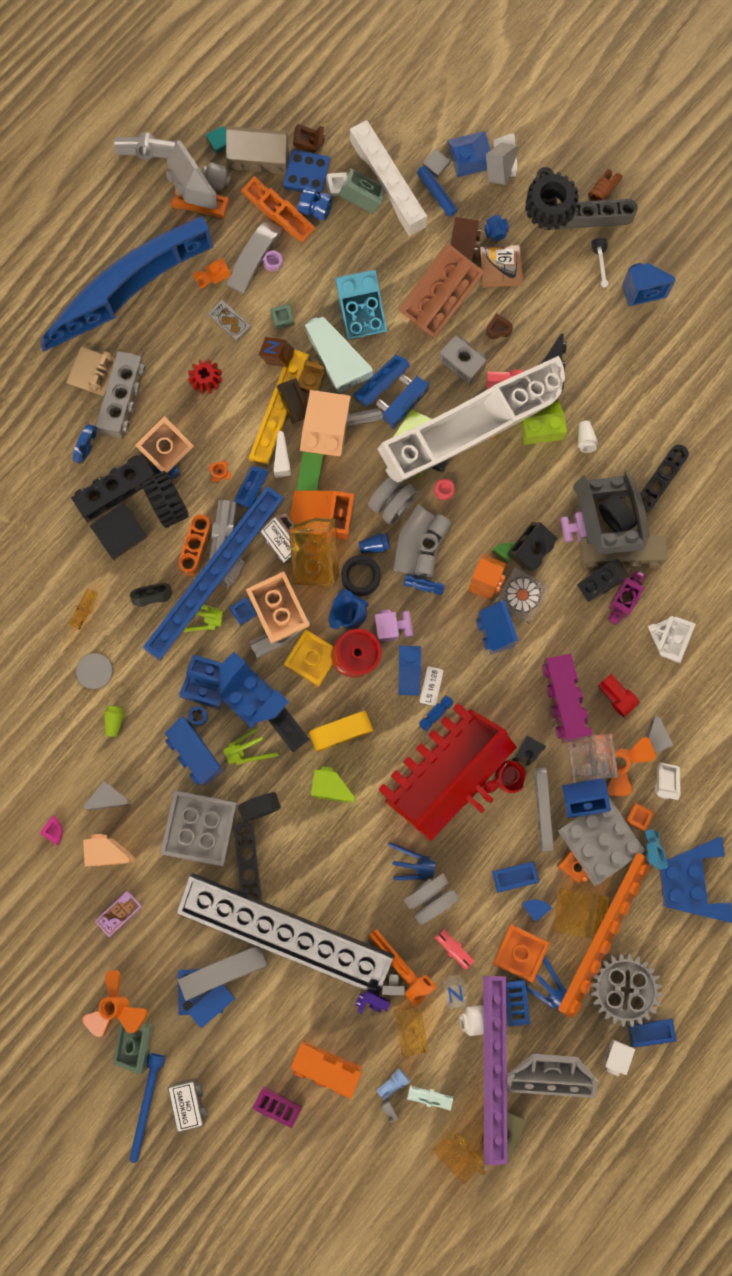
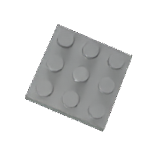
(199, 828)
(601, 843)

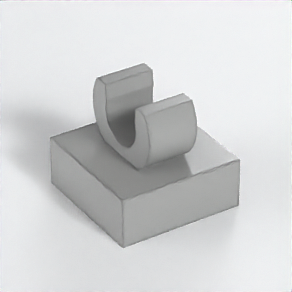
(393, 988)

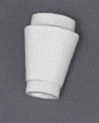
(586, 437)

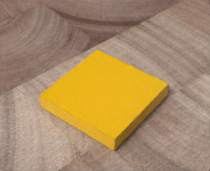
(310, 658)

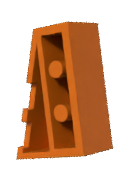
(487, 577)
(326, 1069)

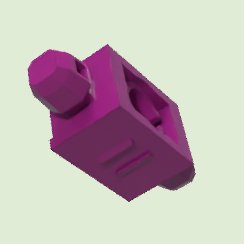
(620, 610)

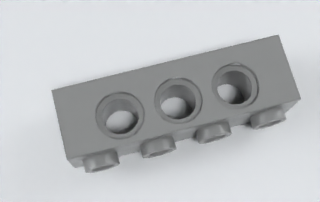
(124, 364)

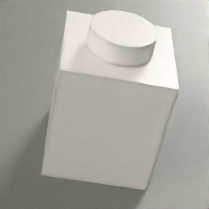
(618, 1057)

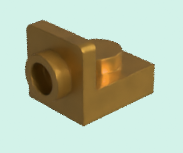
(312, 376)

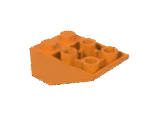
(324, 504)

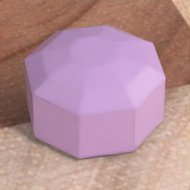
(272, 261)

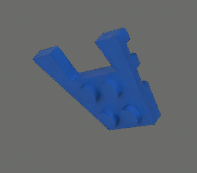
(685, 882)

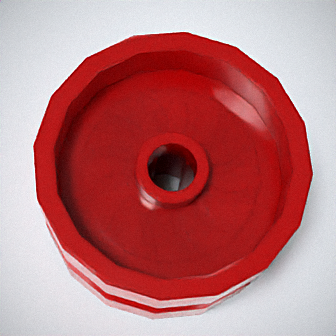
(343, 653)

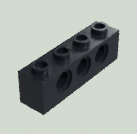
(109, 499)

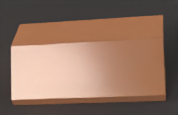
(441, 290)

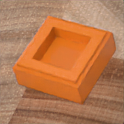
(639, 817)

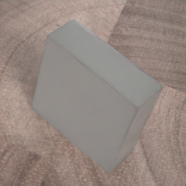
(436, 163)

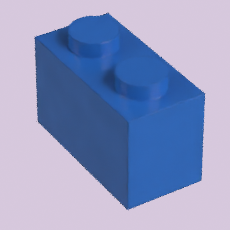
(586, 798)

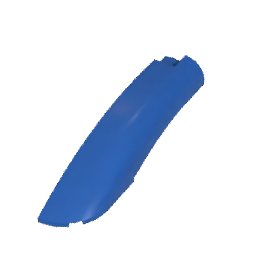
(124, 278)

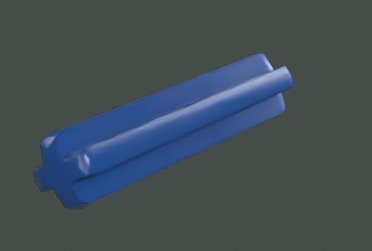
(437, 191)

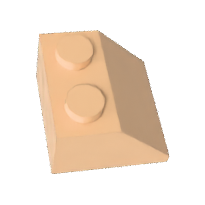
(164, 445)
(105, 851)

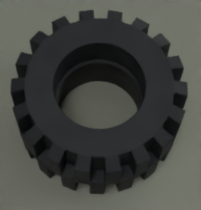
(555, 186)
(165, 499)

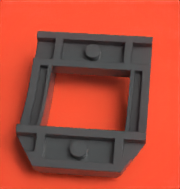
(602, 488)

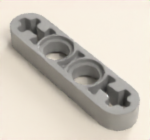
(543, 809)

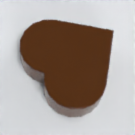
(499, 327)

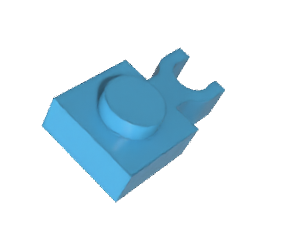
(656, 853)

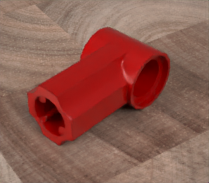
(622, 700)

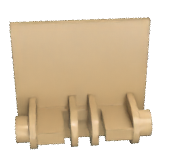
(91, 371)

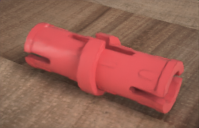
(454, 949)

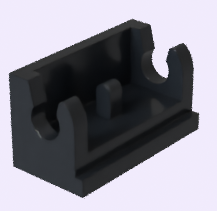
(529, 748)

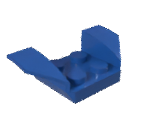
(247, 693)

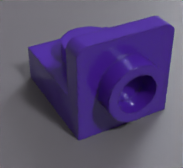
(376, 1002)

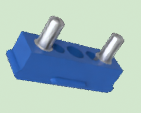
(405, 401)

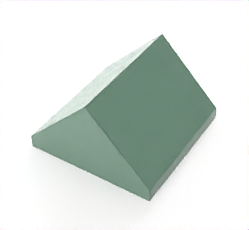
(362, 191)
(133, 1048)

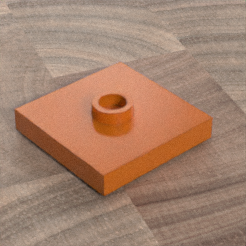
(521, 953)

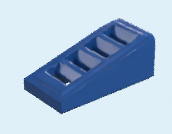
(511, 985)

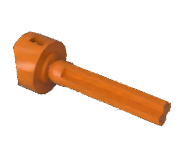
(417, 986)

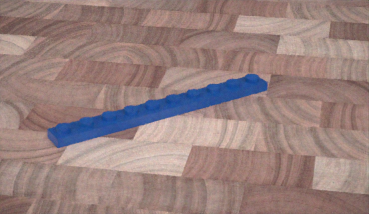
(213, 574)

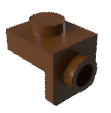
(308, 138)

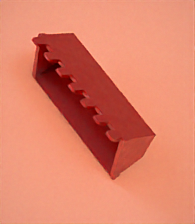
(449, 772)

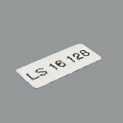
(431, 686)

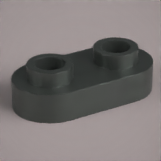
(151, 594)

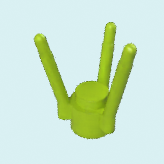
(212, 617)
(235, 751)

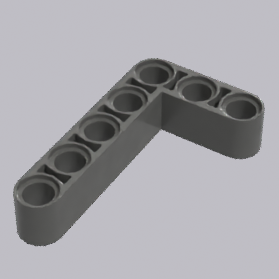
(596, 210)

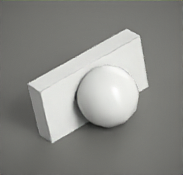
(668, 781)

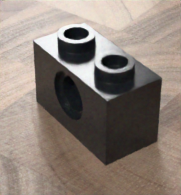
(522, 549)
(603, 580)

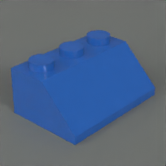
(193, 752)

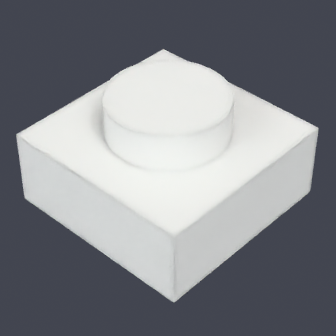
(335, 182)

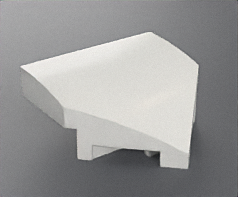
(672, 637)

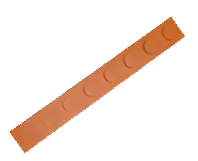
(602, 941)

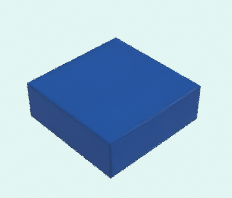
(243, 611)

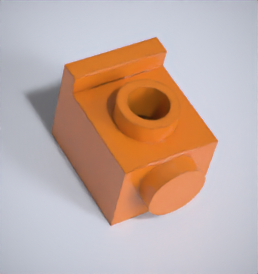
(567, 866)

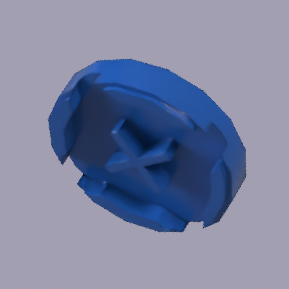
(83, 444)

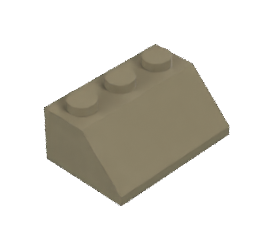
(257, 150)

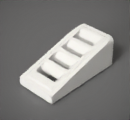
(281, 462)

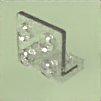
(593, 758)

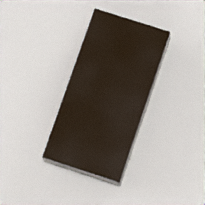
(293, 400)

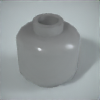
(216, 176)

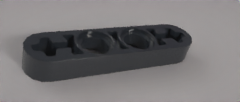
(660, 478)
(251, 863)

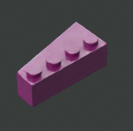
(566, 698)

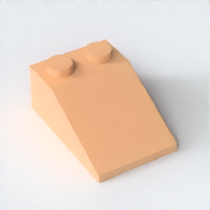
(325, 423)
(277, 607)

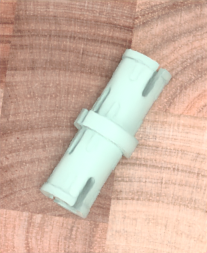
(430, 1098)

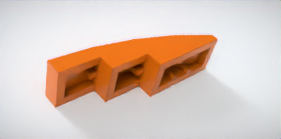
(277, 209)

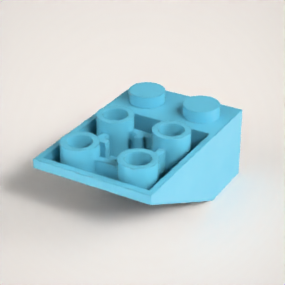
(360, 304)

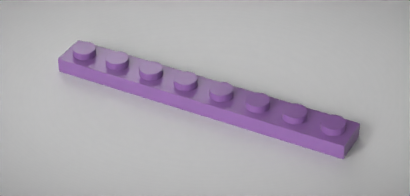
(495, 1070)

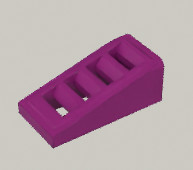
(273, 1114)

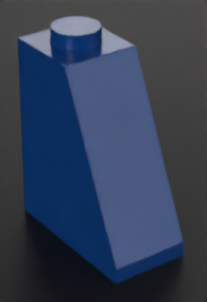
(409, 670)

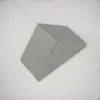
(500, 162)
(658, 735)
(106, 797)

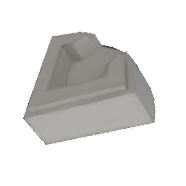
(389, 1111)

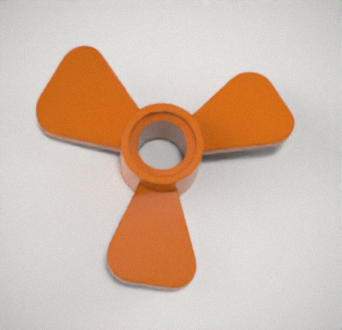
(641, 752)
(130, 1017)

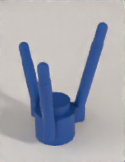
(424, 868)
(555, 996)

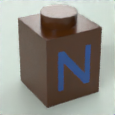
(276, 352)

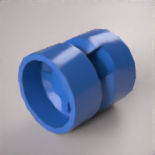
(315, 204)

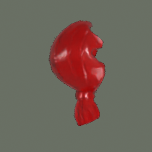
(508, 778)

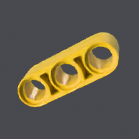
(341, 731)

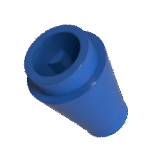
(375, 544)

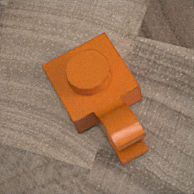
(214, 273)

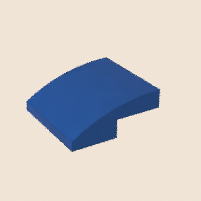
(202, 682)

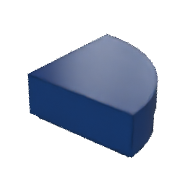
(536, 908)

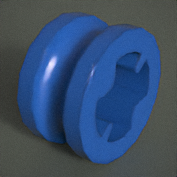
(192, 718)

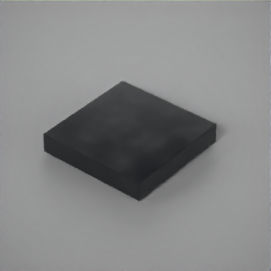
(118, 531)

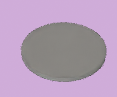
(94, 671)

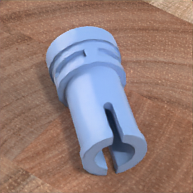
(397, 1080)

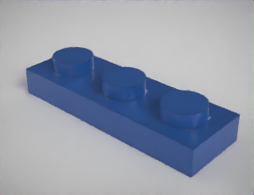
(381, 380)

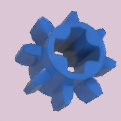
(496, 228)

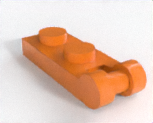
(219, 212)

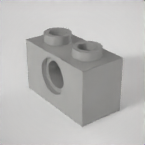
(465, 370)

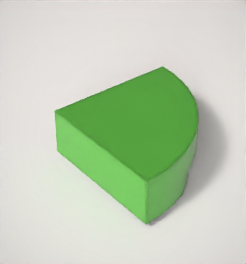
(501, 551)

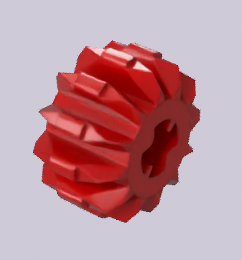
(205, 369)

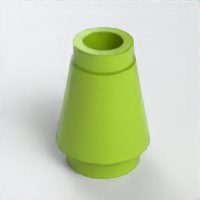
(113, 719)

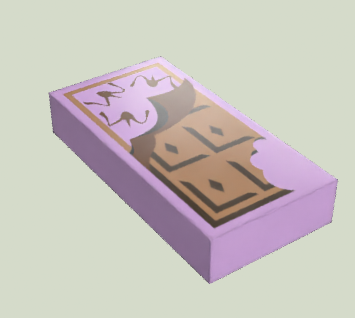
(118, 913)

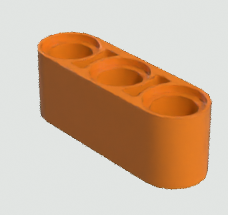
(195, 554)

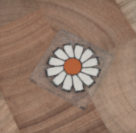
(523, 595)

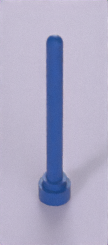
(155, 1062)

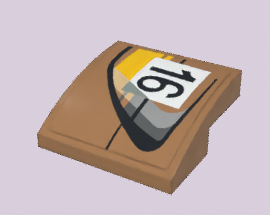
(501, 266)

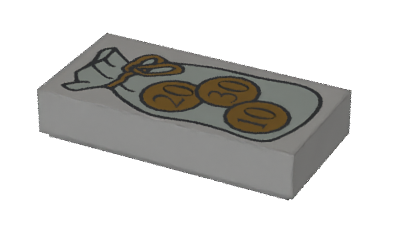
(229, 320)

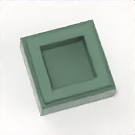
(282, 316)

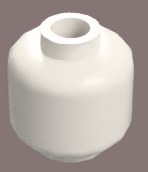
(472, 1020)

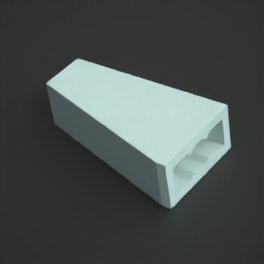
(341, 361)

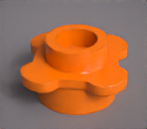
(214, 468)

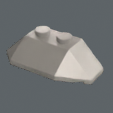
(189, 179)
(552, 1077)

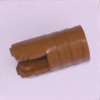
(604, 187)

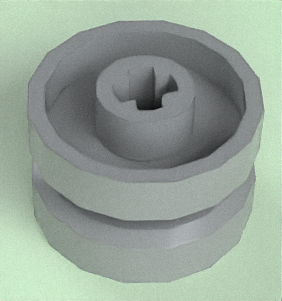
(393, 499)
(432, 900)

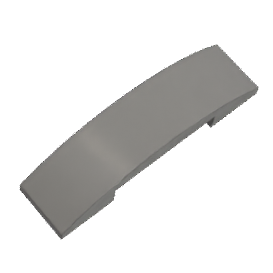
(252, 255)
(222, 972)

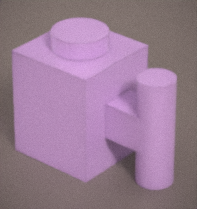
(576, 527)
(388, 626)

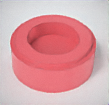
(444, 489)

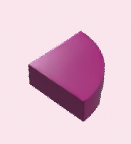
(53, 830)

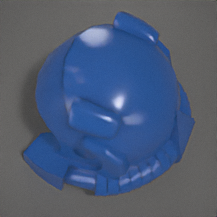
(347, 611)

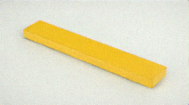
(276, 413)

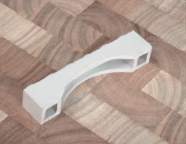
(375, 155)

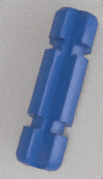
(424, 584)
(436, 713)

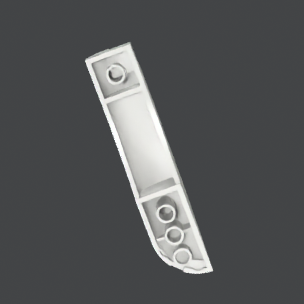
(473, 421)

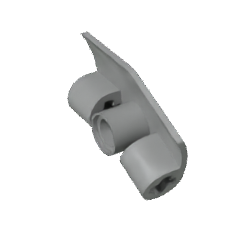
(420, 528)

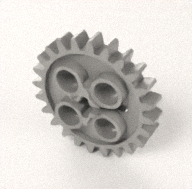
(646, 993)

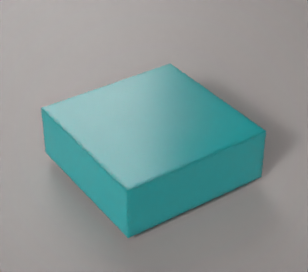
(217, 139)

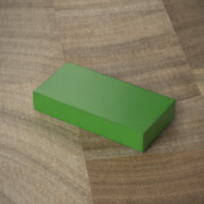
(310, 472)

